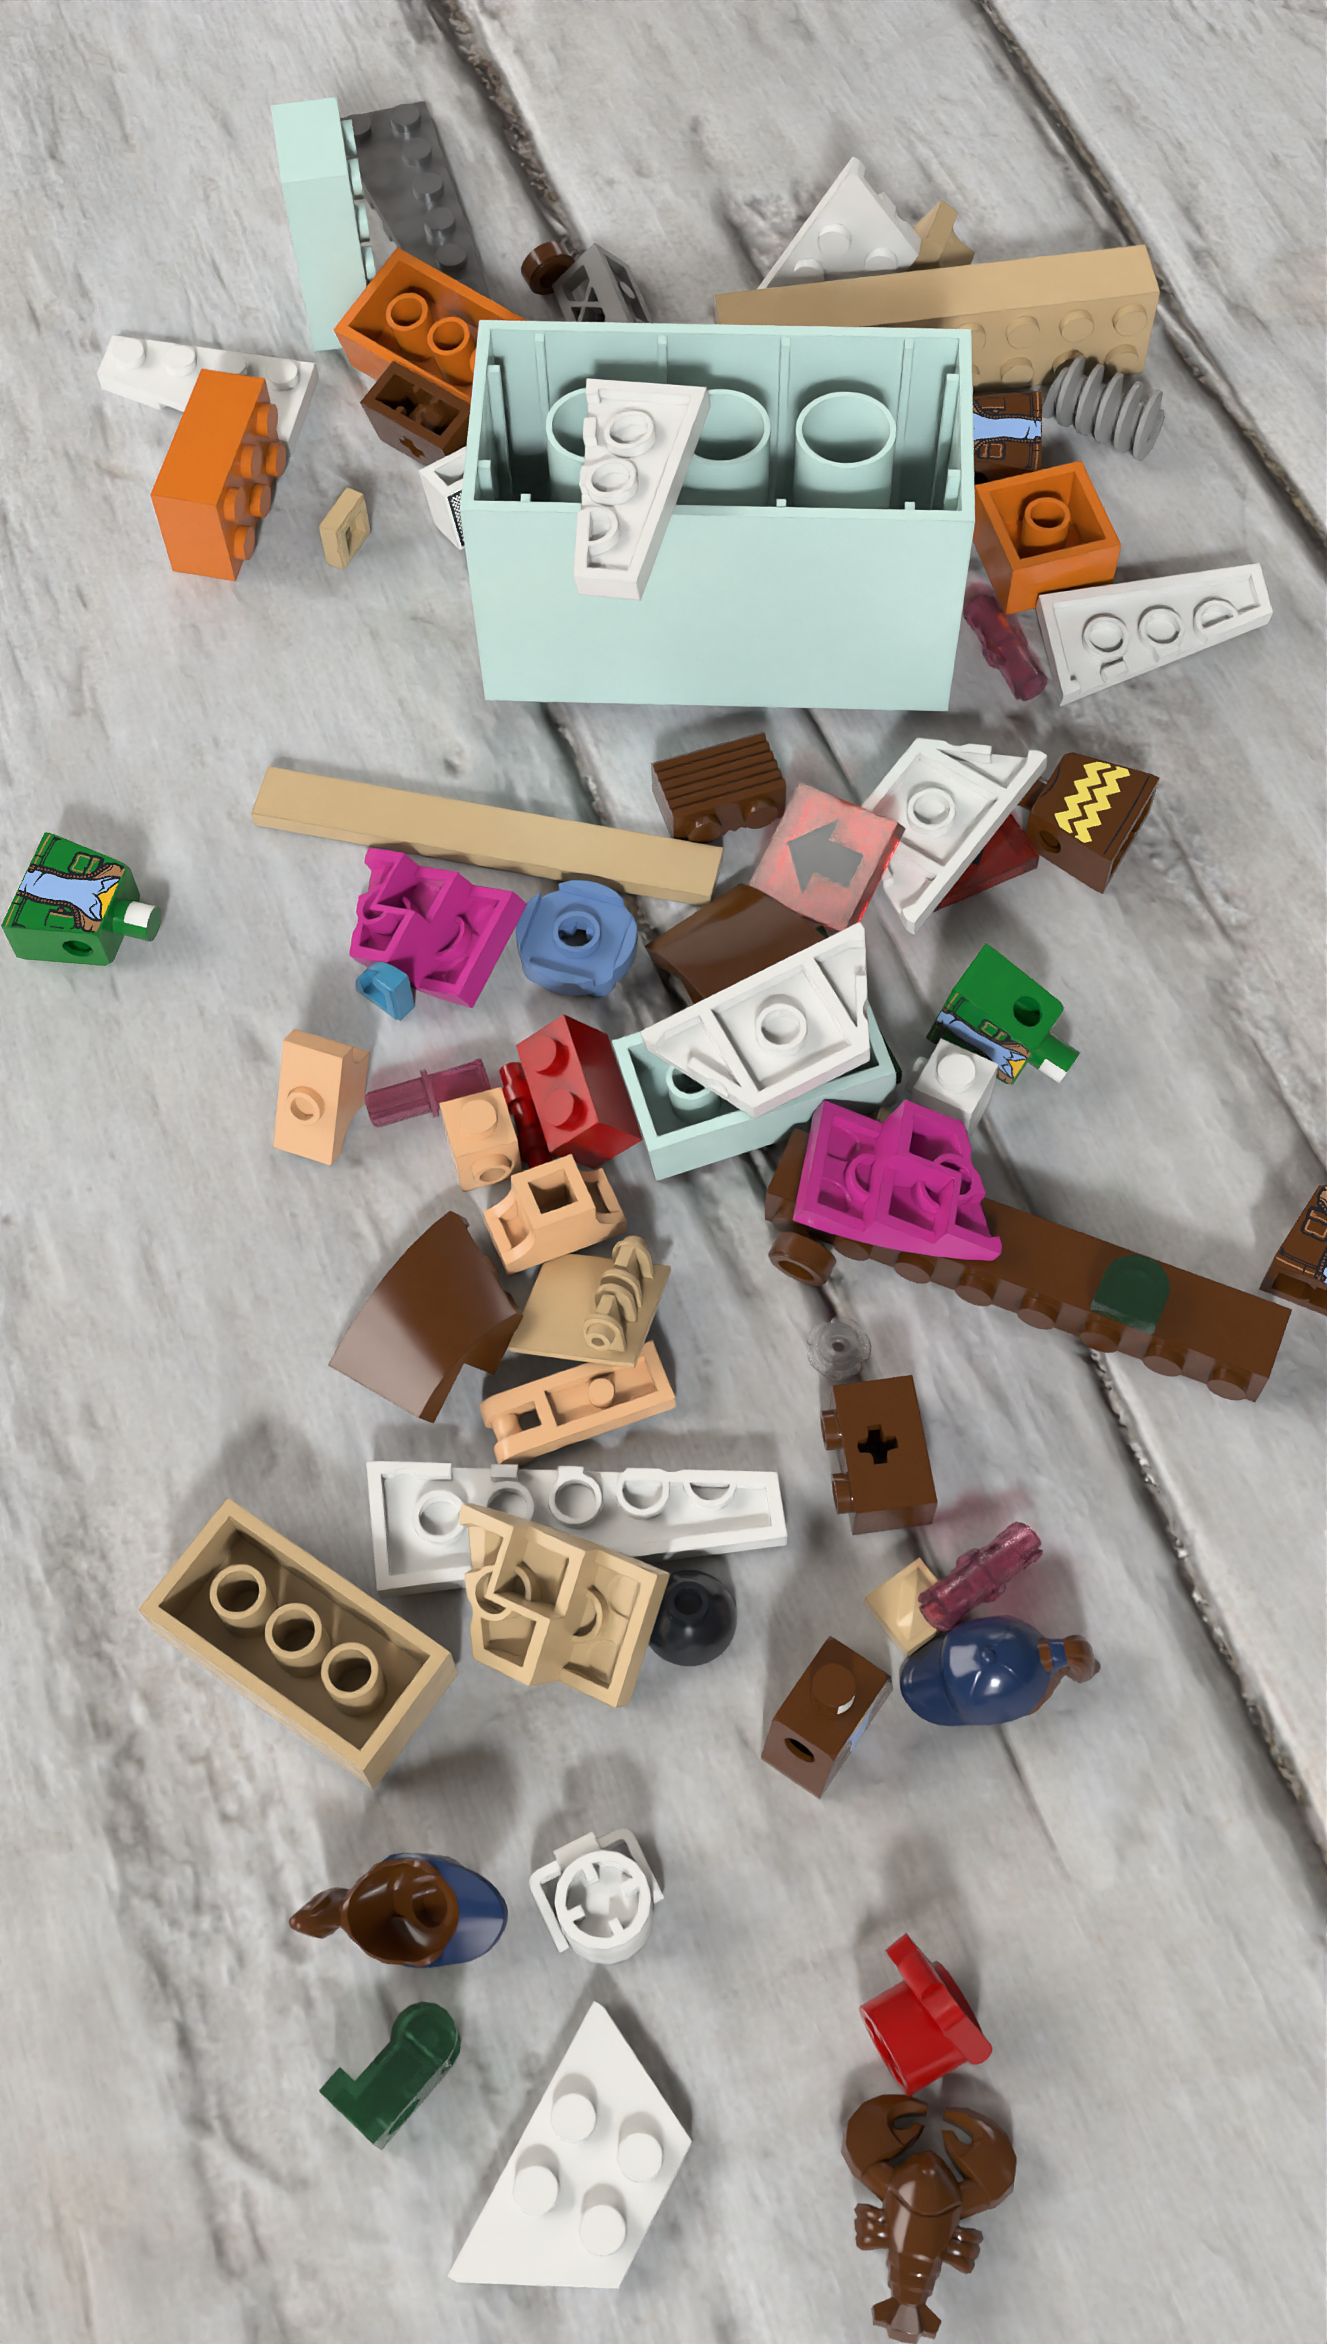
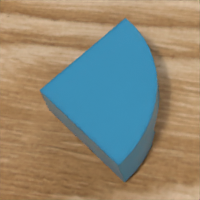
(387, 989)

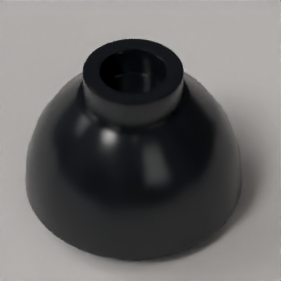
(693, 1619)

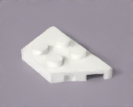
(847, 237)
(950, 809)
(776, 1028)
(581, 2174)

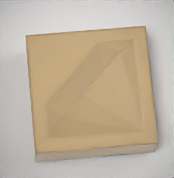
(344, 528)
(897, 1607)

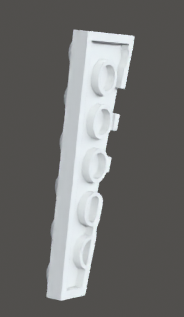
(633, 1512)

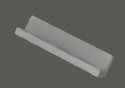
(609, 291)

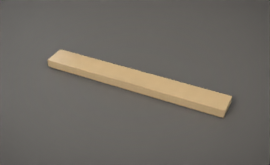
(488, 836)

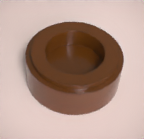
(545, 266)
(802, 1258)

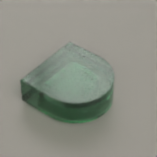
(1133, 1292)

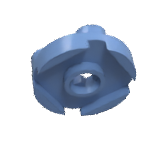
(582, 969)

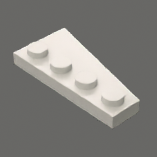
(166, 373)
(631, 477)
(1136, 626)

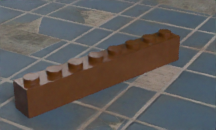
(1051, 1279)

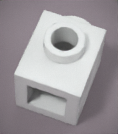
(953, 1083)

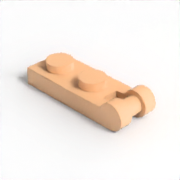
(576, 1406)

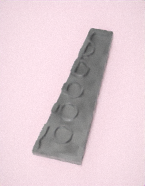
(413, 191)

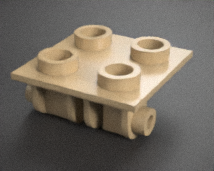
(593, 1306)

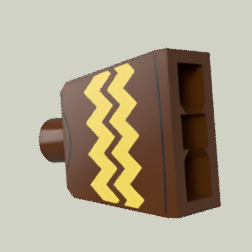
(1088, 816)

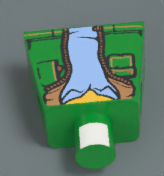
(76, 906)
(1004, 1019)

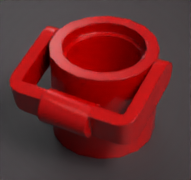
(922, 2022)

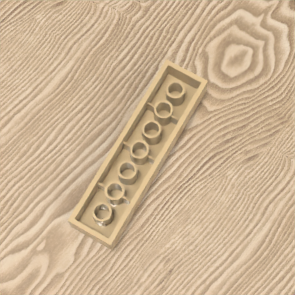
(1022, 313)

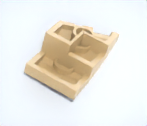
(558, 1605)

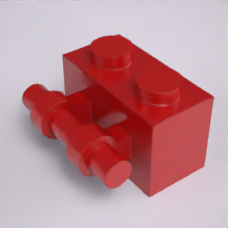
(568, 1096)

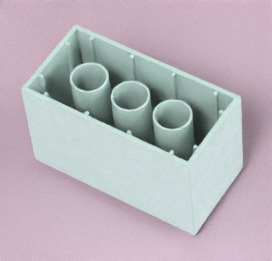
(807, 542)

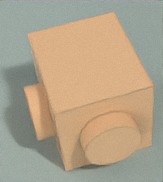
(481, 1138)

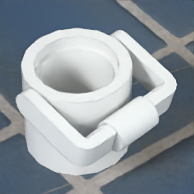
(599, 1898)

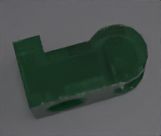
(401, 2076)

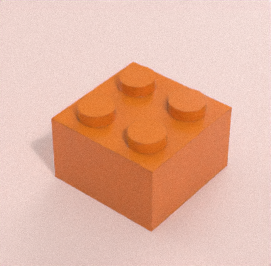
(1043, 535)

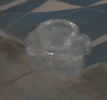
(830, 1362)

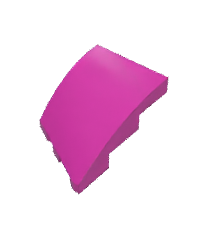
(432, 926)
(895, 1183)

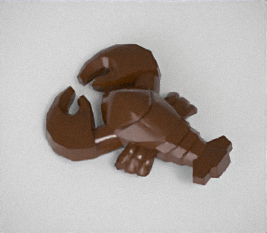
(922, 2201)

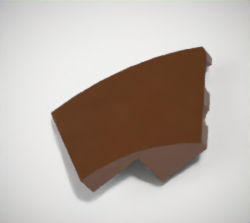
(731, 941)
(429, 1319)

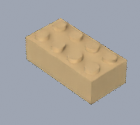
(300, 1642)

